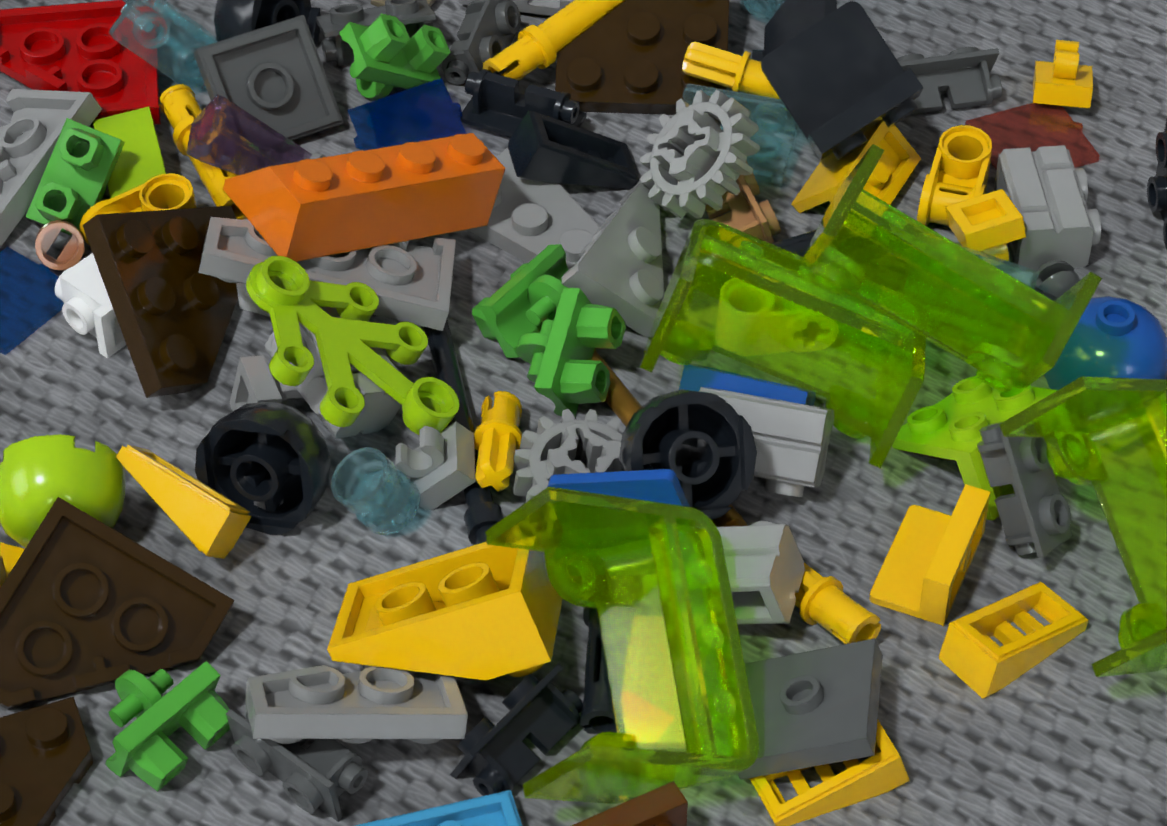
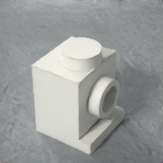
(89, 306)

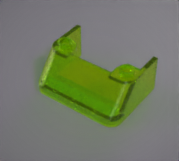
(940, 287)
(767, 313)
(1116, 440)
(665, 641)

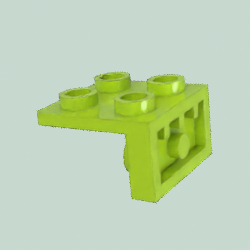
(953, 428)

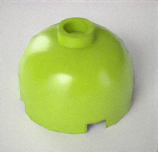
(49, 468)

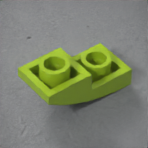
(141, 153)

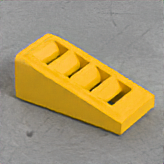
(198, 510)
(991, 667)
(855, 784)

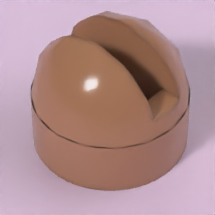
(71, 251)

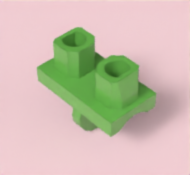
(390, 58)
(75, 174)
(523, 300)
(564, 351)
(145, 742)

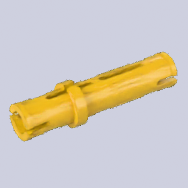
(540, 44)
(181, 109)

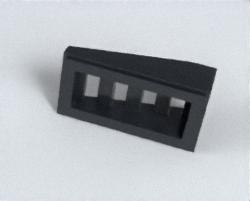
(567, 154)

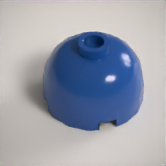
(1114, 342)

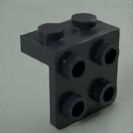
(841, 81)

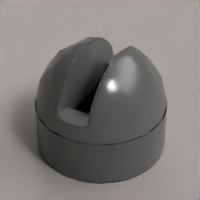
(1056, 277)

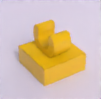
(1063, 80)
(986, 223)

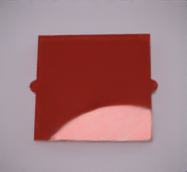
(1036, 127)

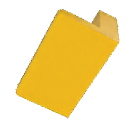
(885, 180)
(931, 557)

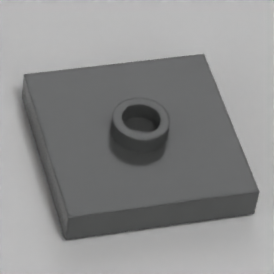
(273, 77)
(815, 707)

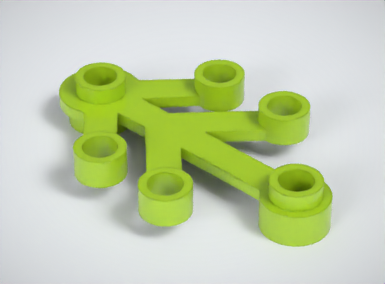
(288, 295)

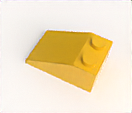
(453, 615)

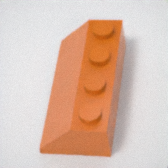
(370, 196)

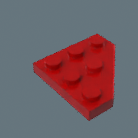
(73, 51)

